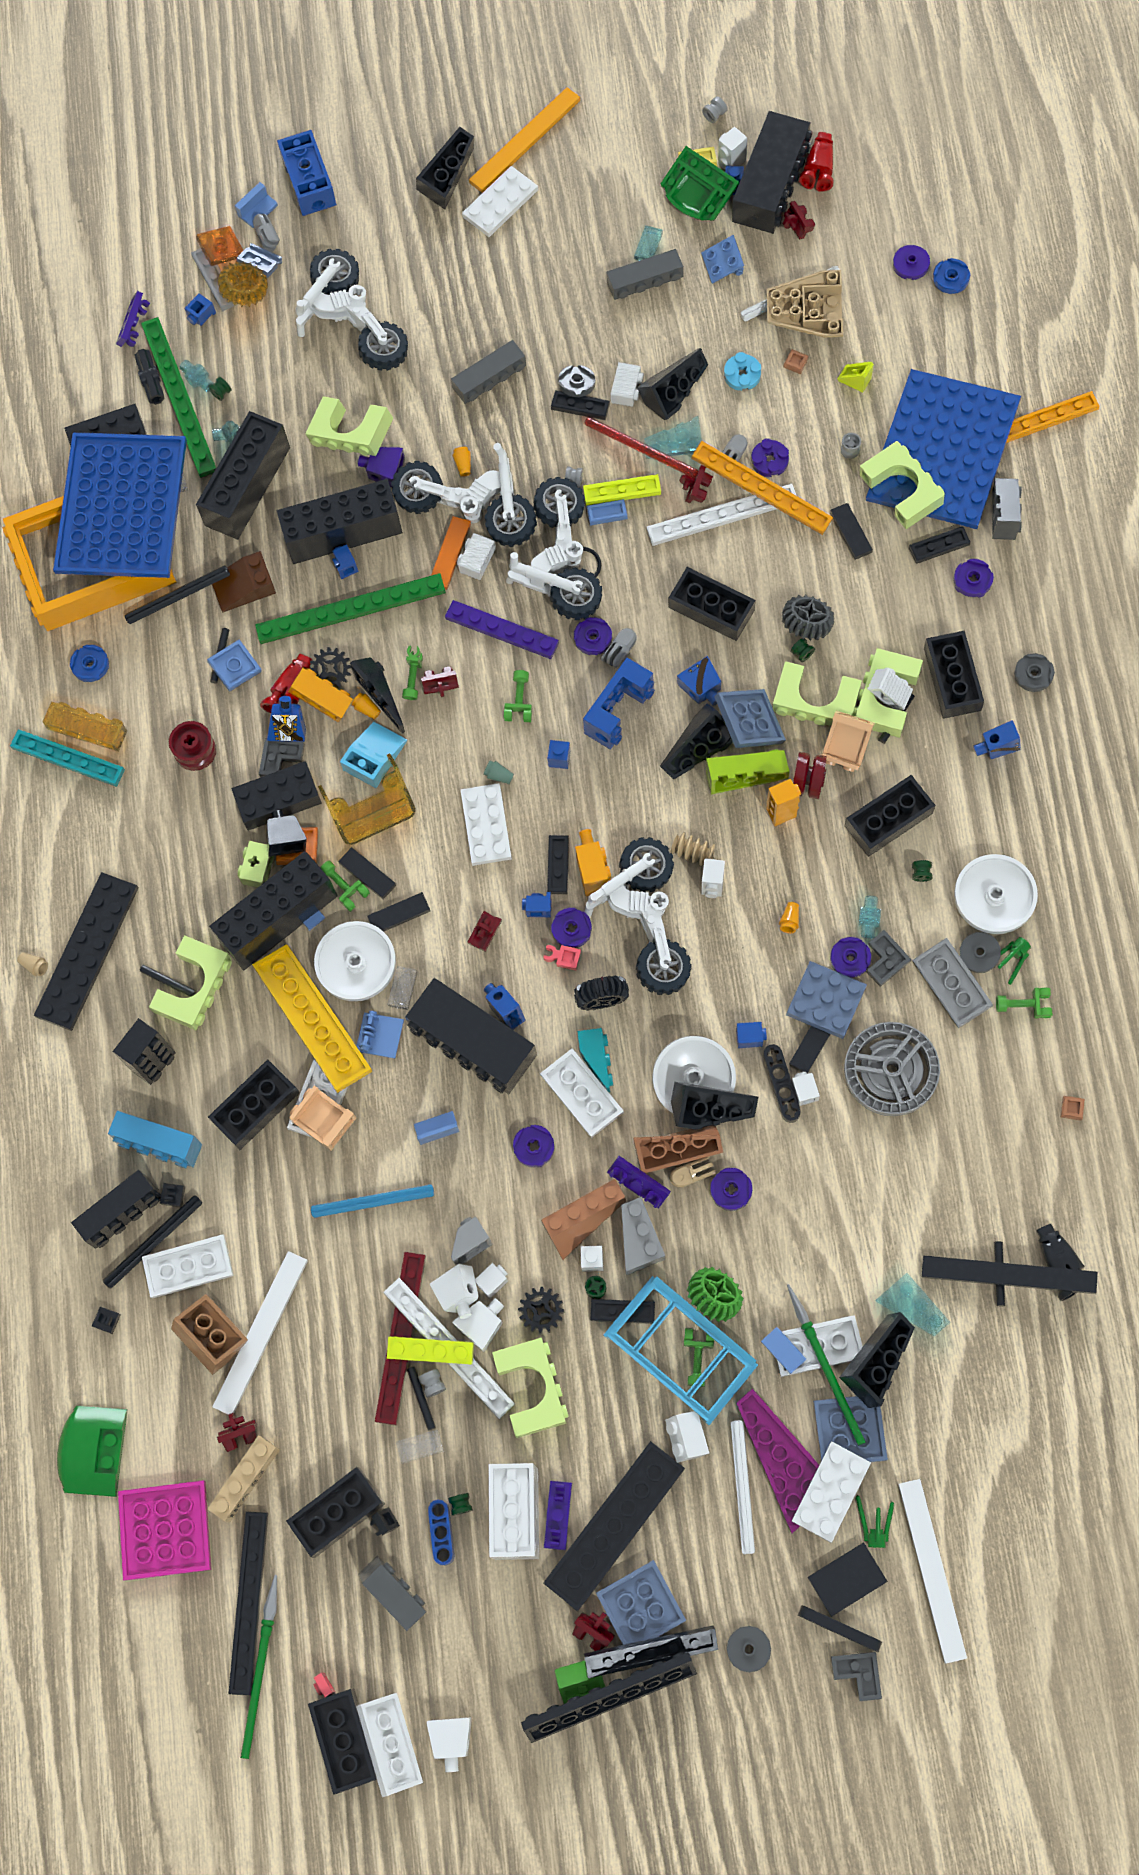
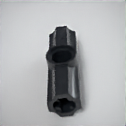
(149, 376)

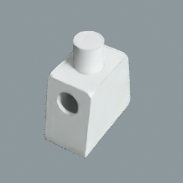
(456, 1290)
(482, 1324)
(450, 1740)

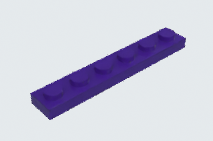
(502, 629)

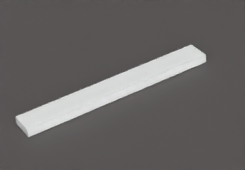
(710, 518)
(431, 1328)
(260, 1333)
(932, 1571)

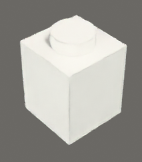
(805, 1088)
(591, 1258)
(491, 1280)

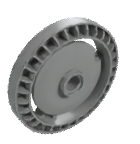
(887, 1084)

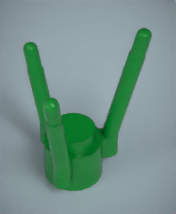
(1017, 949)
(876, 1537)

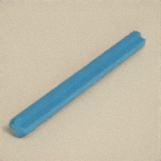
(372, 1201)

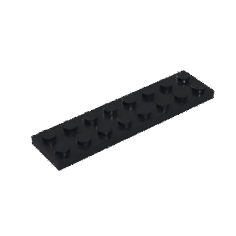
(86, 951)
(614, 1526)
(608, 1698)

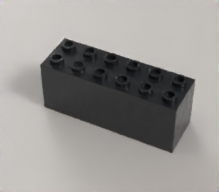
(771, 172)
(243, 475)
(339, 520)
(274, 910)
(471, 1036)

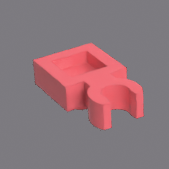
(566, 957)

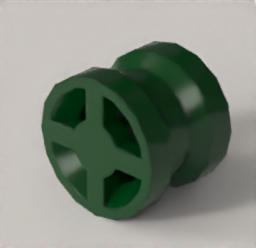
(219, 388)
(802, 650)
(922, 871)
(594, 1283)
(460, 1504)

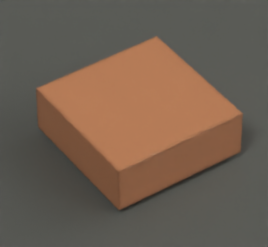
(796, 361)
(1072, 1108)

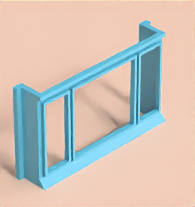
(701, 1321)

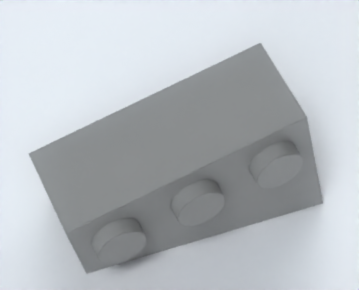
(640, 1239)

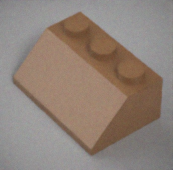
(208, 1334)

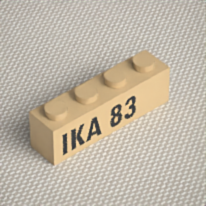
(243, 1479)

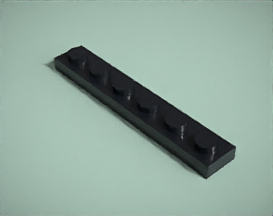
(649, 1651)

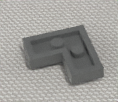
(277, 751)
(891, 961)
(864, 1669)

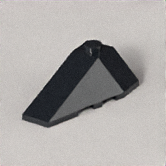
(669, 387)
(705, 1106)

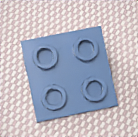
(723, 259)
(379, 1035)

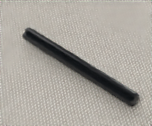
(177, 594)
(152, 1241)

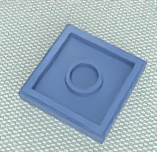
(234, 665)

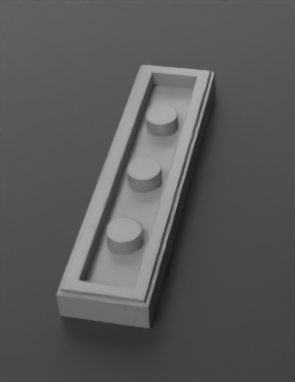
(211, 276)

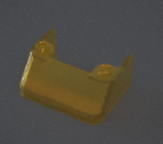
(375, 812)

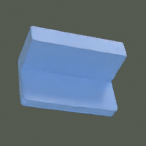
(255, 203)
(436, 1128)

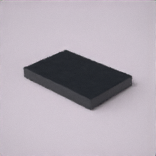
(847, 1579)

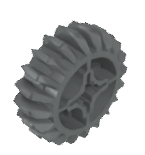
(808, 617)

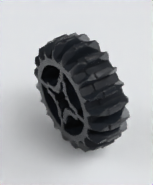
(601, 992)

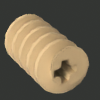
(692, 849)

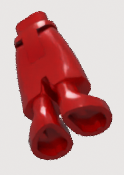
(819, 159)
(285, 681)

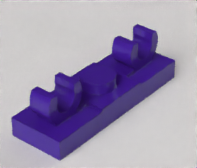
(131, 320)
(638, 1182)
(558, 1515)

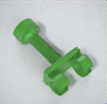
(414, 662)
(520, 677)
(329, 869)
(1003, 1003)
(698, 1346)

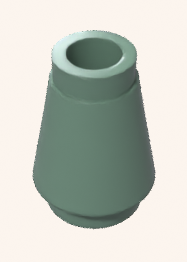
(498, 772)

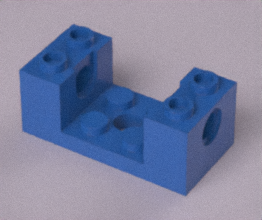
(310, 184)
(631, 680)

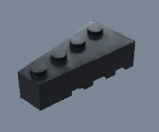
(443, 172)
(875, 1363)

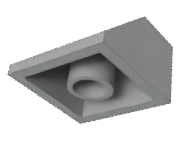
(469, 1241)

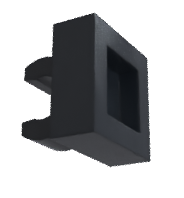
(172, 1195)
(106, 1320)
(384, 1521)

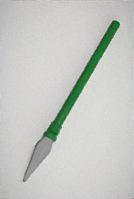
(810, 1333)
(266, 1630)

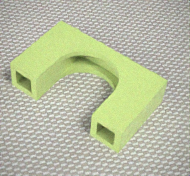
(363, 440)
(897, 461)
(789, 702)
(886, 718)
(191, 1010)
(549, 1411)

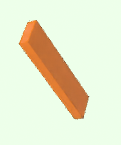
(451, 549)

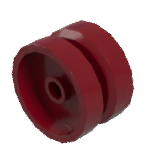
(192, 745)
(810, 775)

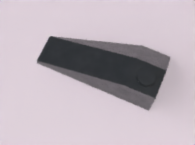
(372, 679)
(699, 741)

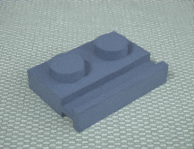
(263, 258)

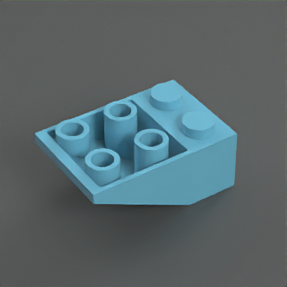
(368, 754)

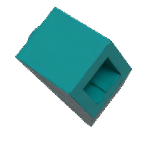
(593, 1053)

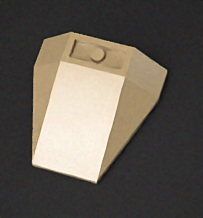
(808, 304)

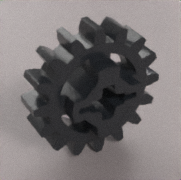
(336, 661)
(537, 1319)

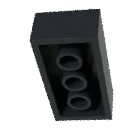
(120, 421)
(711, 603)
(953, 674)
(283, 790)
(889, 815)
(144, 1052)
(253, 1104)
(116, 1210)
(335, 1512)
(342, 1741)

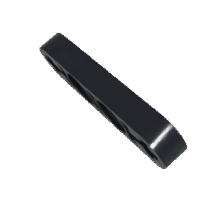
(778, 1084)
(840, 1628)

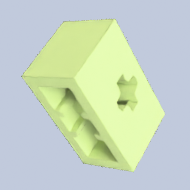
(258, 874)

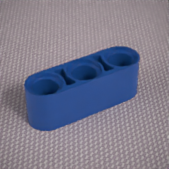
(435, 1523)

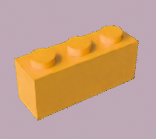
(321, 694)
(783, 802)

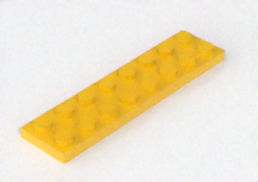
(312, 1018)

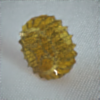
(242, 288)

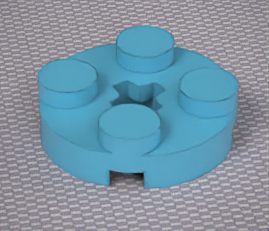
(742, 362)

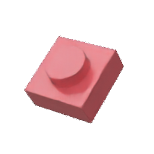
(323, 1685)

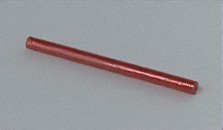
(641, 447)

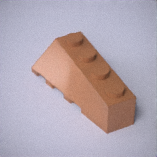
(677, 1148)
(582, 1217)

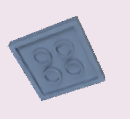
(749, 718)
(826, 1000)
(834, 1427)
(641, 1605)

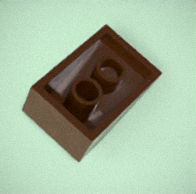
(245, 584)

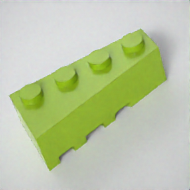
(746, 770)

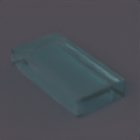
(648, 243)

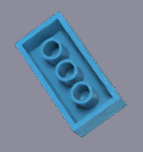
(154, 1139)

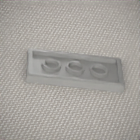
(952, 983)

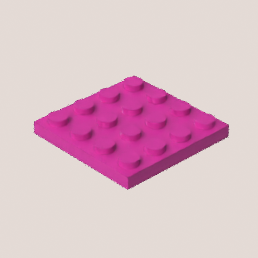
(164, 1530)

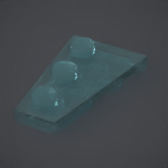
(678, 440)
(914, 1304)

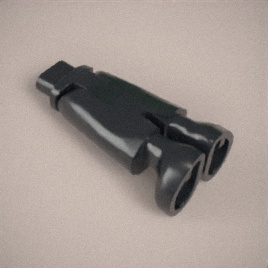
(1058, 1254)

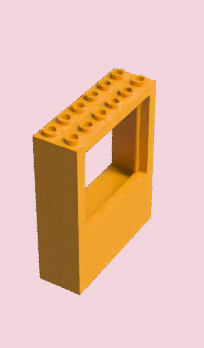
(78, 603)

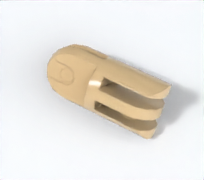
(686, 1174)

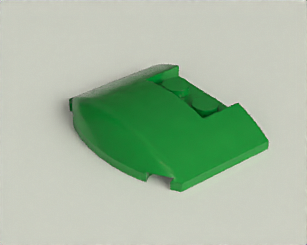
(698, 186)
(91, 1450)

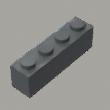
(645, 274)
(489, 372)

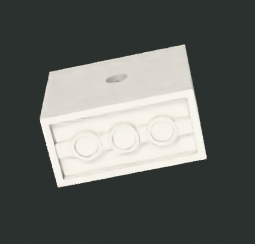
(513, 1511)

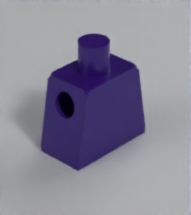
(384, 464)

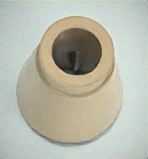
(34, 964)

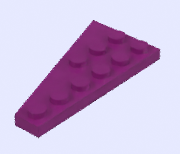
(781, 1455)

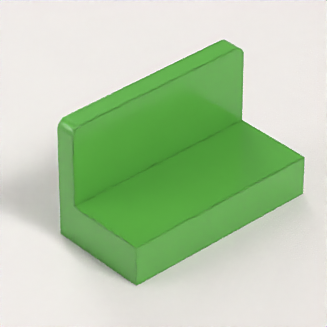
(574, 1682)

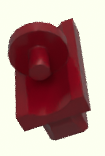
(796, 220)
(694, 492)
(439, 682)
(484, 931)
(228, 1436)
(594, 1626)

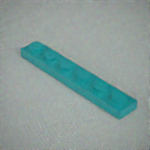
(67, 758)

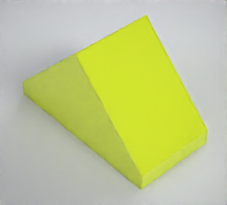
(857, 375)

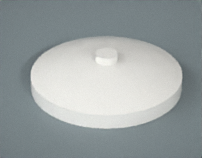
(995, 894)
(355, 961)
(694, 1062)

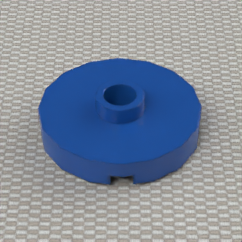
(951, 268)
(89, 654)

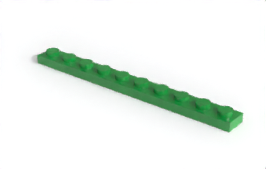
(179, 397)
(350, 608)

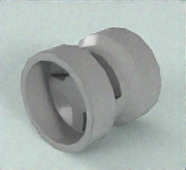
(716, 108)
(850, 445)
(432, 1383)

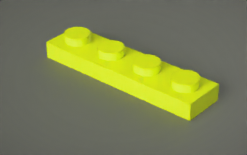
(622, 489)
(430, 1350)

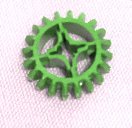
(715, 1294)

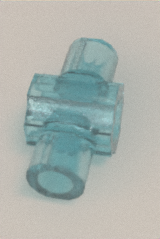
(196, 375)
(226, 433)
(869, 917)

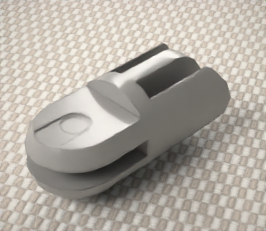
(266, 232)
(736, 447)
(620, 647)

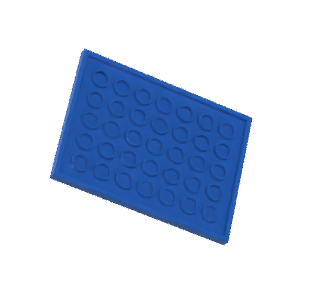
(956, 437)
(120, 505)

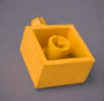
(591, 863)

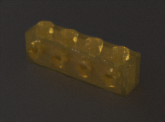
(85, 726)

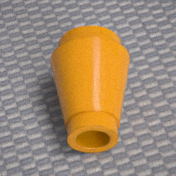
(462, 459)
(366, 706)
(790, 919)

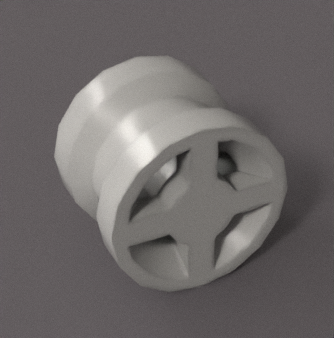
(574, 475)

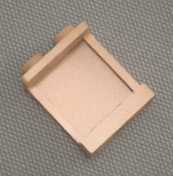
(847, 741)
(322, 1117)

